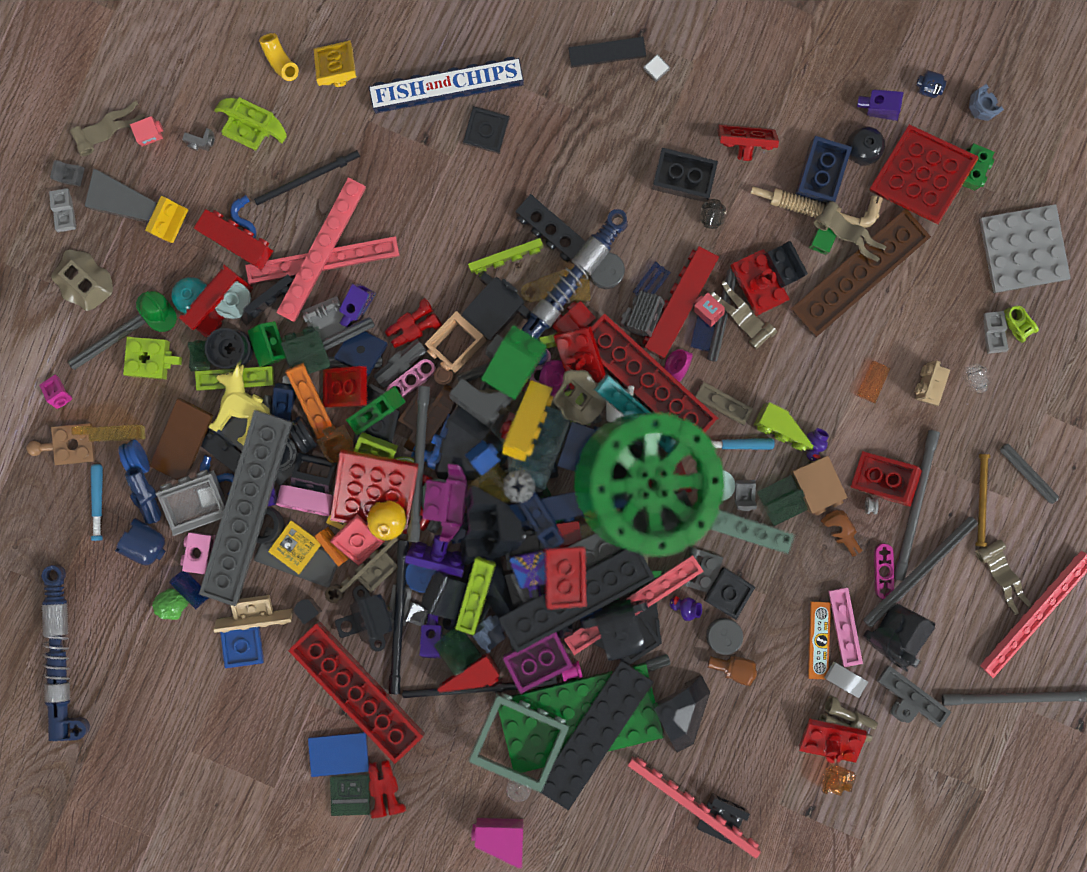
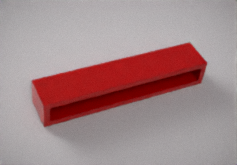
(681, 302)

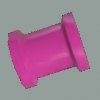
(573, 672)

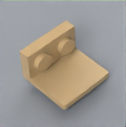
(932, 383)

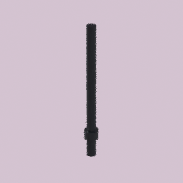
(341, 161)
(498, 687)

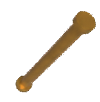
(982, 500)

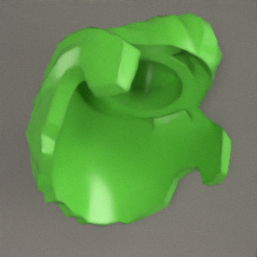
(169, 604)

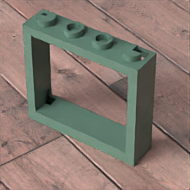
(753, 532)
(503, 770)

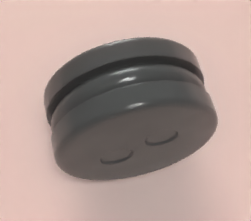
(609, 272)
(724, 636)

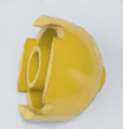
(386, 520)

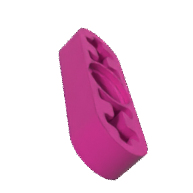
(890, 556)

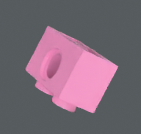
(197, 540)

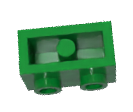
(985, 161)
(267, 344)

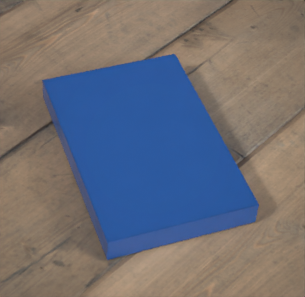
(338, 754)

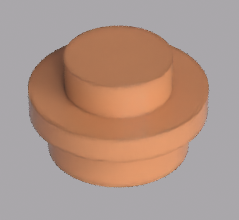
(442, 376)

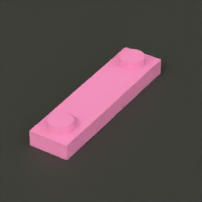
(845, 627)

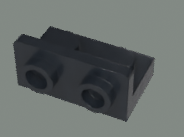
(786, 264)

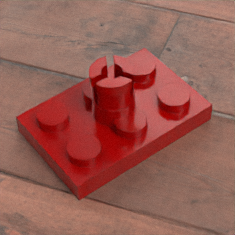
(747, 138)
(759, 282)
(580, 352)
(345, 387)
(565, 577)
(832, 741)

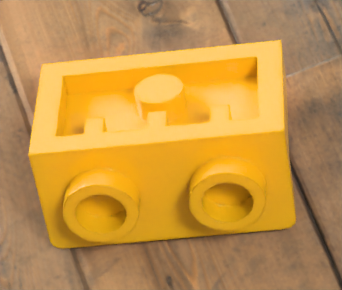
(166, 219)

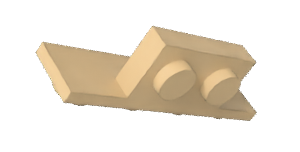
(253, 613)

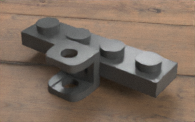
(911, 699)

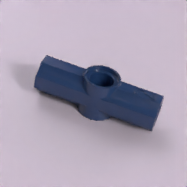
(143, 495)

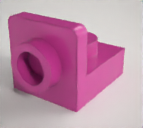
(55, 392)

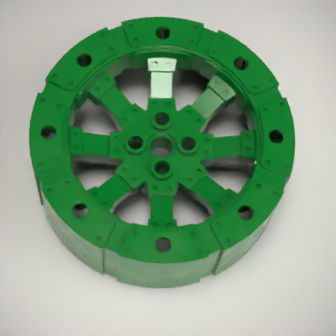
(596, 467)

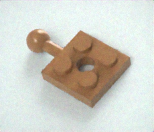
(62, 453)

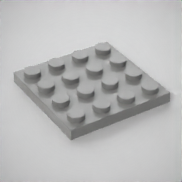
(1024, 248)

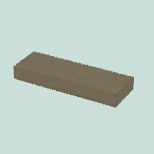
(723, 403)

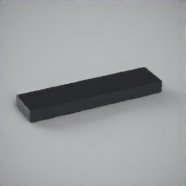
(607, 52)

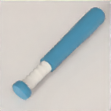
(754, 444)
(96, 500)

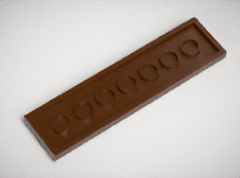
(860, 274)

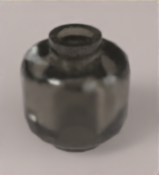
(712, 214)

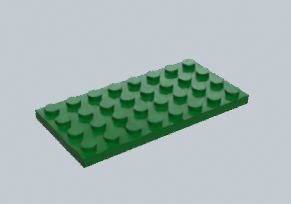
(532, 740)

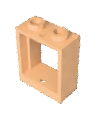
(444, 331)

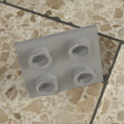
(326, 316)

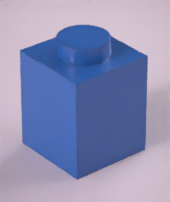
(483, 457)

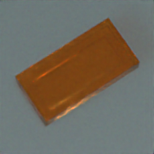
(873, 382)

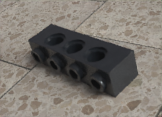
(533, 206)

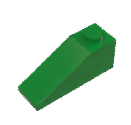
(376, 410)

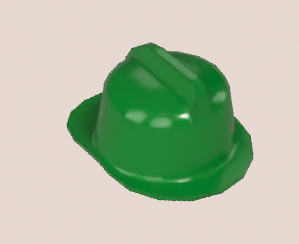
(156, 311)

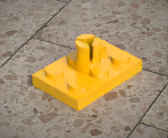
(334, 64)

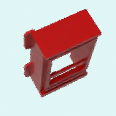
(202, 313)

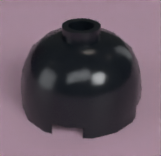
(866, 145)

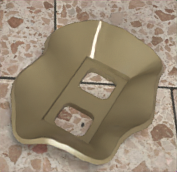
(87, 269)
(589, 408)

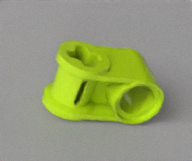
(1021, 326)

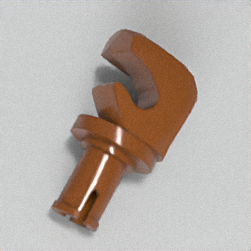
(846, 532)
(736, 668)

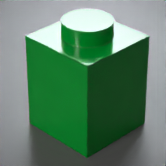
(822, 241)

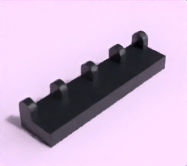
(221, 449)

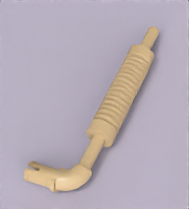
(812, 208)

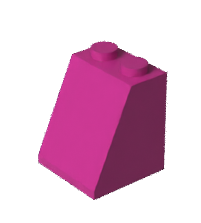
(500, 838)

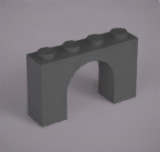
(479, 404)

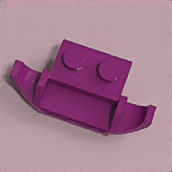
(447, 502)

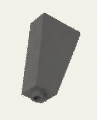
(115, 198)

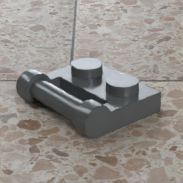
(710, 564)

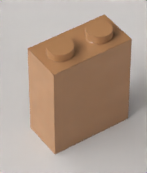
(819, 485)

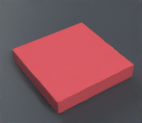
(356, 540)

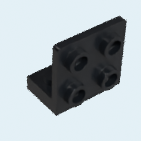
(731, 812)

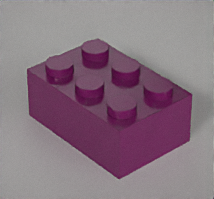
(537, 662)

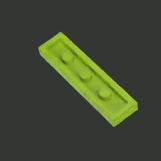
(514, 254)
(251, 376)
(475, 595)

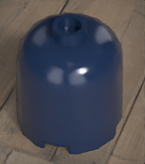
(141, 543)

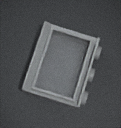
(192, 501)

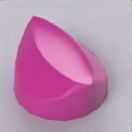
(678, 363)

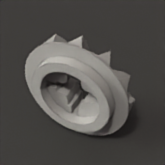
(525, 492)

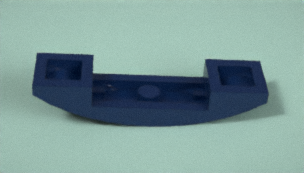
(541, 520)

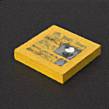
(295, 547)

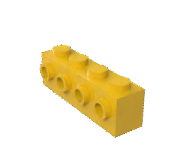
(527, 420)

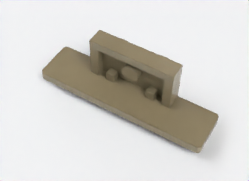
(375, 571)

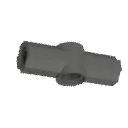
(400, 363)

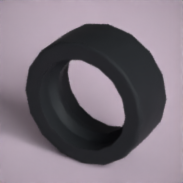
(278, 527)

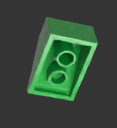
(514, 362)

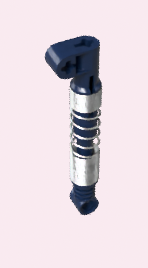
(585, 263)
(57, 688)

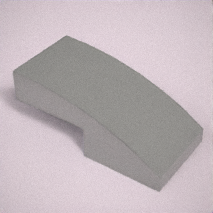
(63, 210)
(995, 334)
(846, 679)

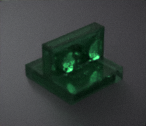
(782, 500)

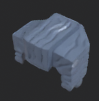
(984, 105)
(489, 633)

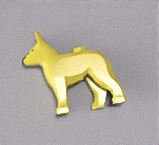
(236, 401)

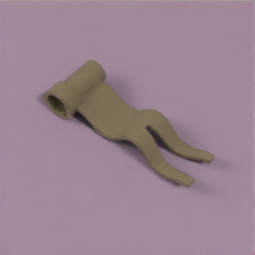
(103, 130)
(846, 231)
(746, 319)
(1001, 572)

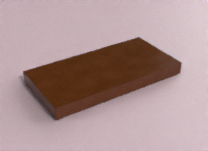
(181, 440)

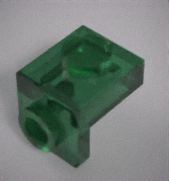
(198, 358)

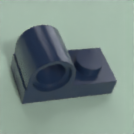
(283, 401)

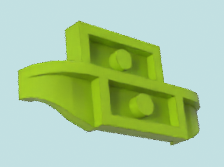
(249, 123)

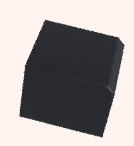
(306, 610)

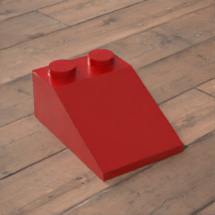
(886, 478)
(480, 673)

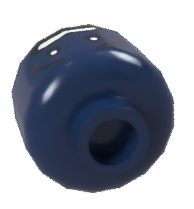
(931, 84)

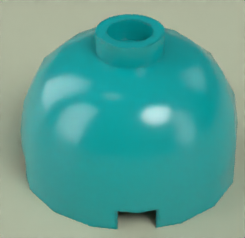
(186, 292)

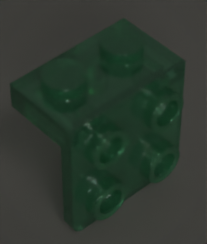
(306, 348)
(457, 650)

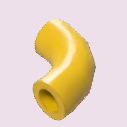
(277, 57)

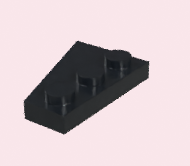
(266, 299)

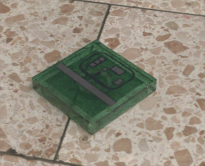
(350, 795)

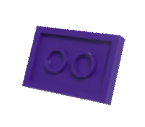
(435, 557)

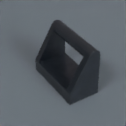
(309, 481)

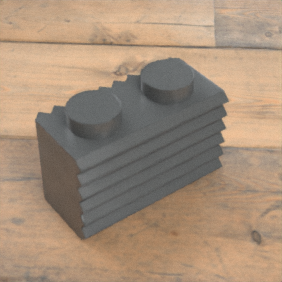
(644, 313)

